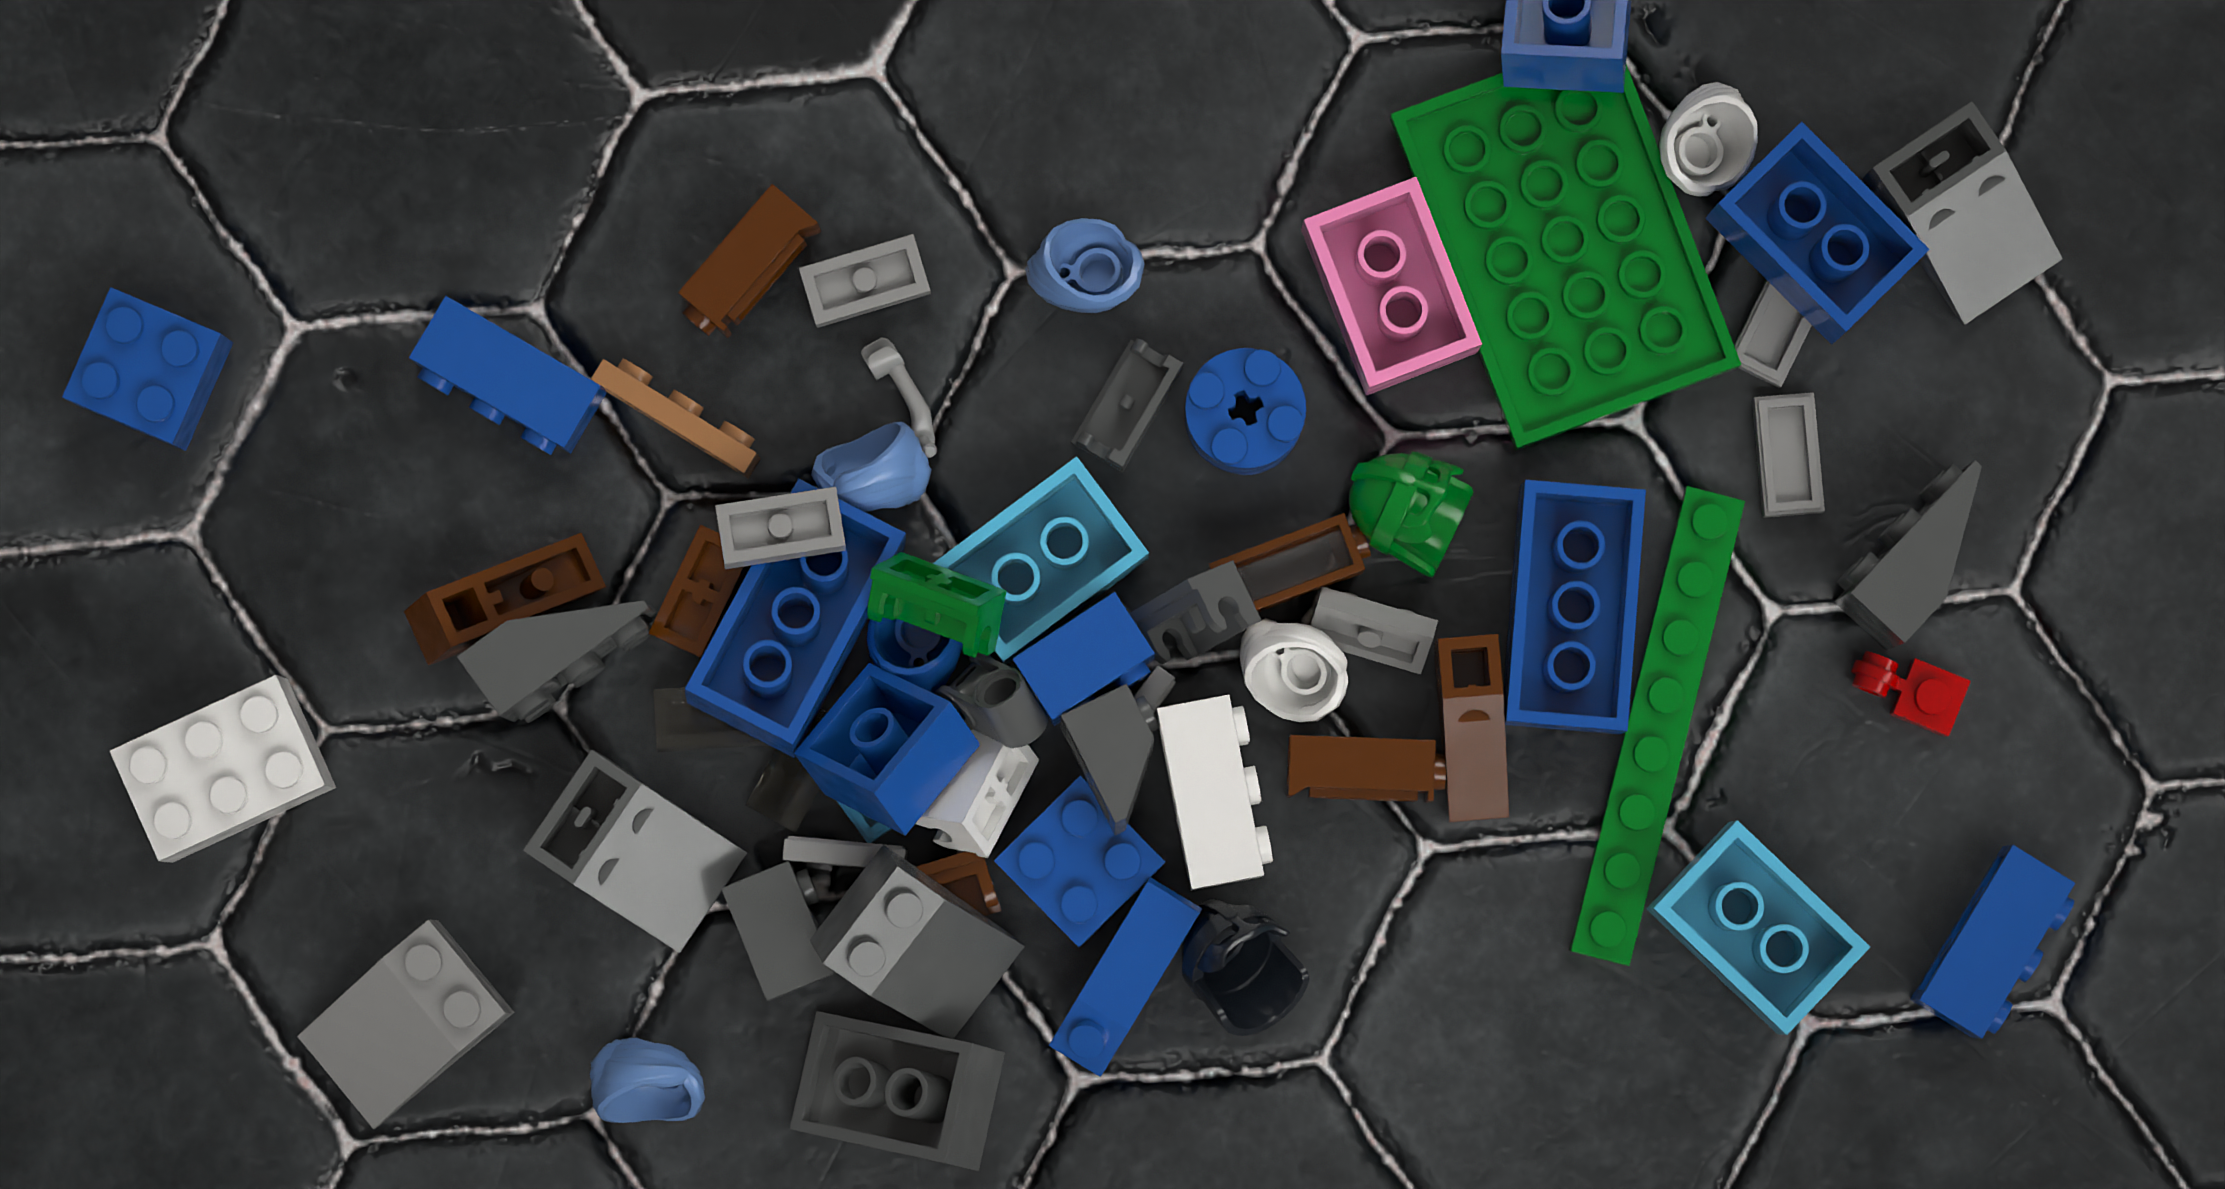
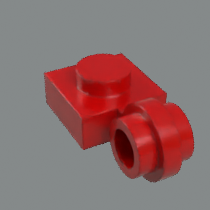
(1925, 695)

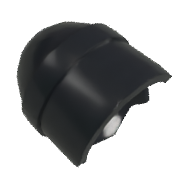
(1241, 967)

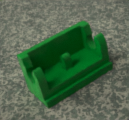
(937, 601)

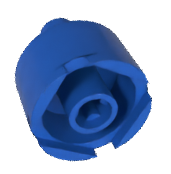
(1258, 379)

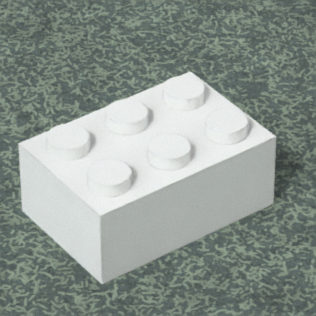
(222, 769)
(1213, 792)

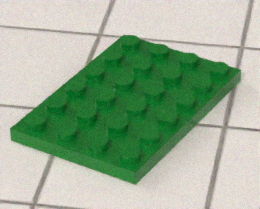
(1565, 250)

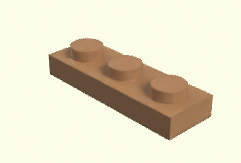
(678, 415)

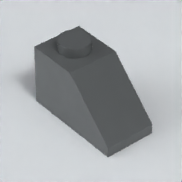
(1113, 749)

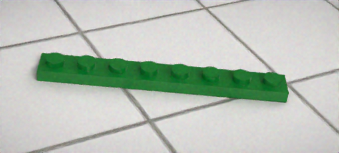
(1657, 726)

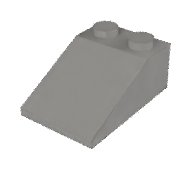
(405, 1022)

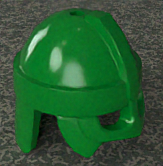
(1409, 507)

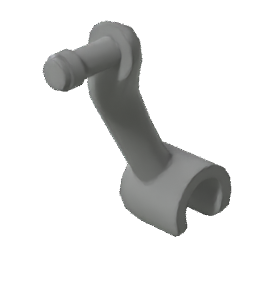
(883, 360)

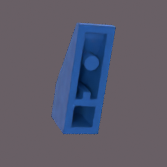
(1125, 977)

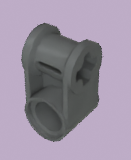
(996, 702)

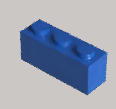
(506, 377)
(1995, 943)

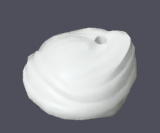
(1709, 140)
(1293, 670)

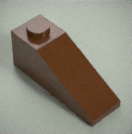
(528, 586)

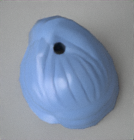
(1095, 259)
(876, 470)
(644, 1082)

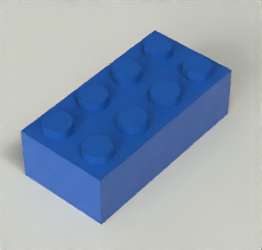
(1573, 606)
(791, 634)

